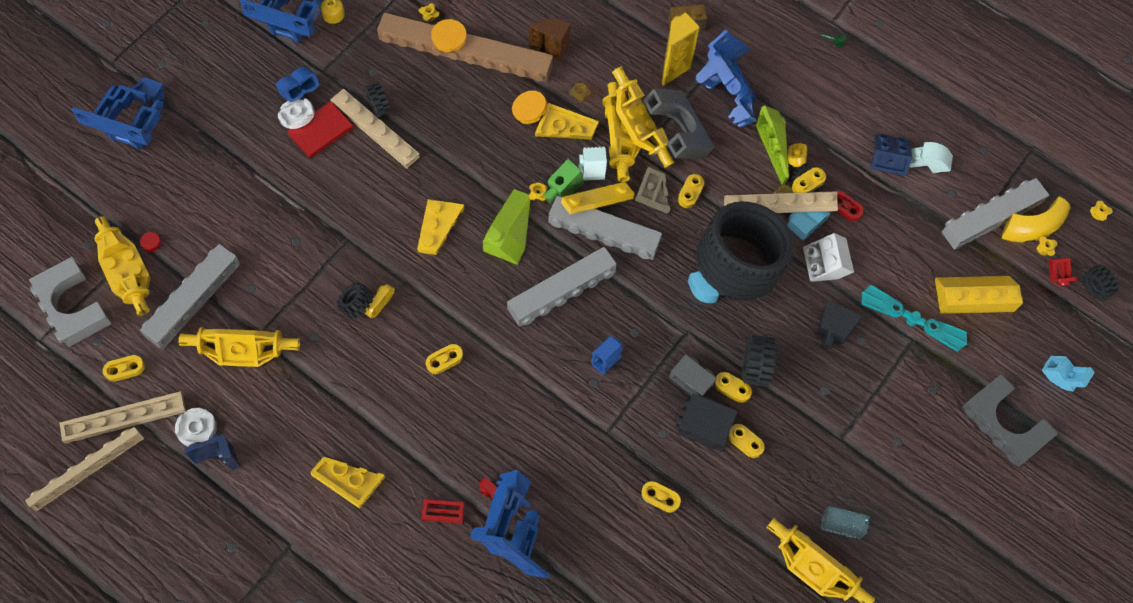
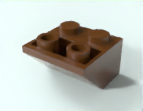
(550, 37)

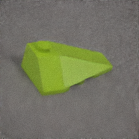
(773, 134)
(509, 229)

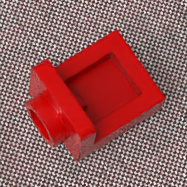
(1061, 271)

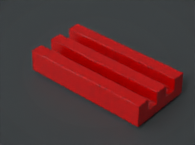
(443, 511)

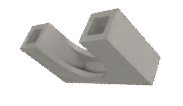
(50, 286)

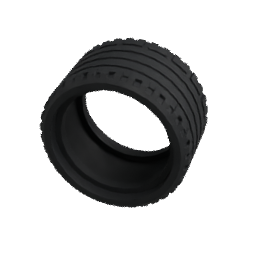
(759, 227)

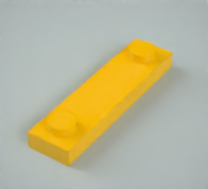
(597, 198)

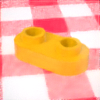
(797, 154)
(809, 180)
(692, 190)
(382, 297)
(443, 358)
(124, 367)
(732, 388)
(744, 442)
(661, 495)

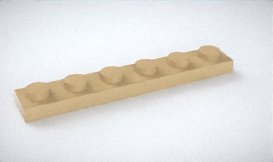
(375, 128)
(790, 201)
(122, 417)
(79, 472)

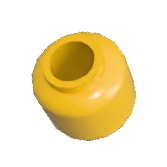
(332, 11)

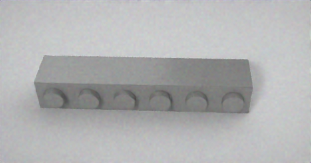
(995, 213)
(607, 229)
(561, 286)
(190, 296)

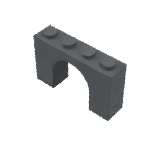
(694, 141)
(1016, 446)

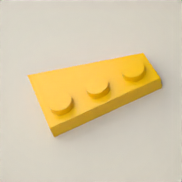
(565, 124)
(436, 225)
(349, 482)

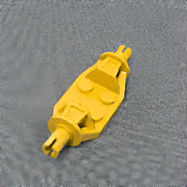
(637, 120)
(619, 138)
(122, 266)
(239, 346)
(817, 566)

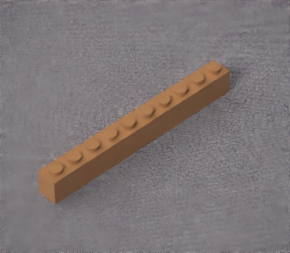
(475, 51)

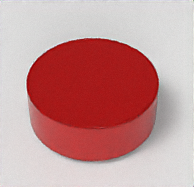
(150, 241)

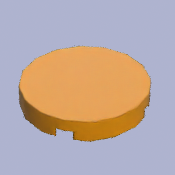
(448, 35)
(529, 107)

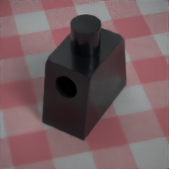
(836, 324)

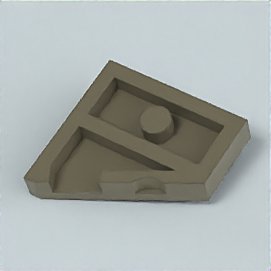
(653, 191)

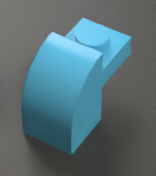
(701, 289)
(1065, 375)

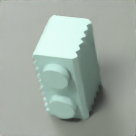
(593, 163)

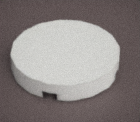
(296, 113)
(195, 426)

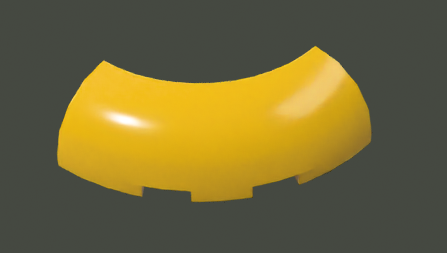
(1029, 228)

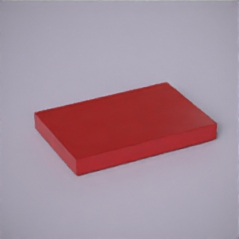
(321, 131)

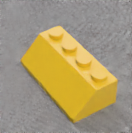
(680, 47)
(978, 294)

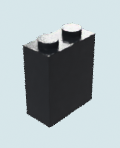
(706, 422)

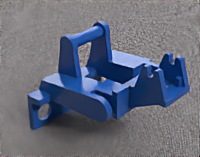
(298, 25)
(723, 68)
(120, 98)
(504, 505)

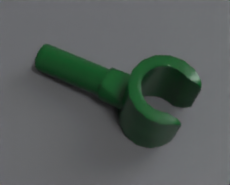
(838, 41)

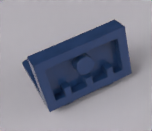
(891, 154)
(216, 445)

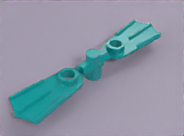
(945, 333)

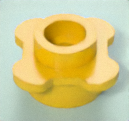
(429, 16)
(537, 187)
(1098, 214)
(1046, 251)

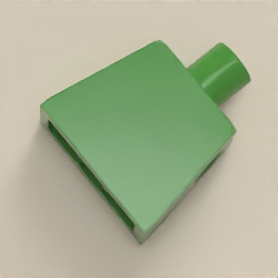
(564, 181)

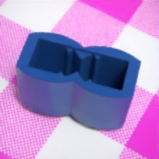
(297, 84)
(606, 354)

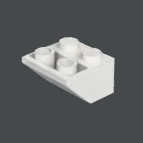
(828, 258)

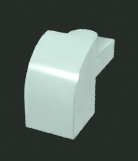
(933, 155)

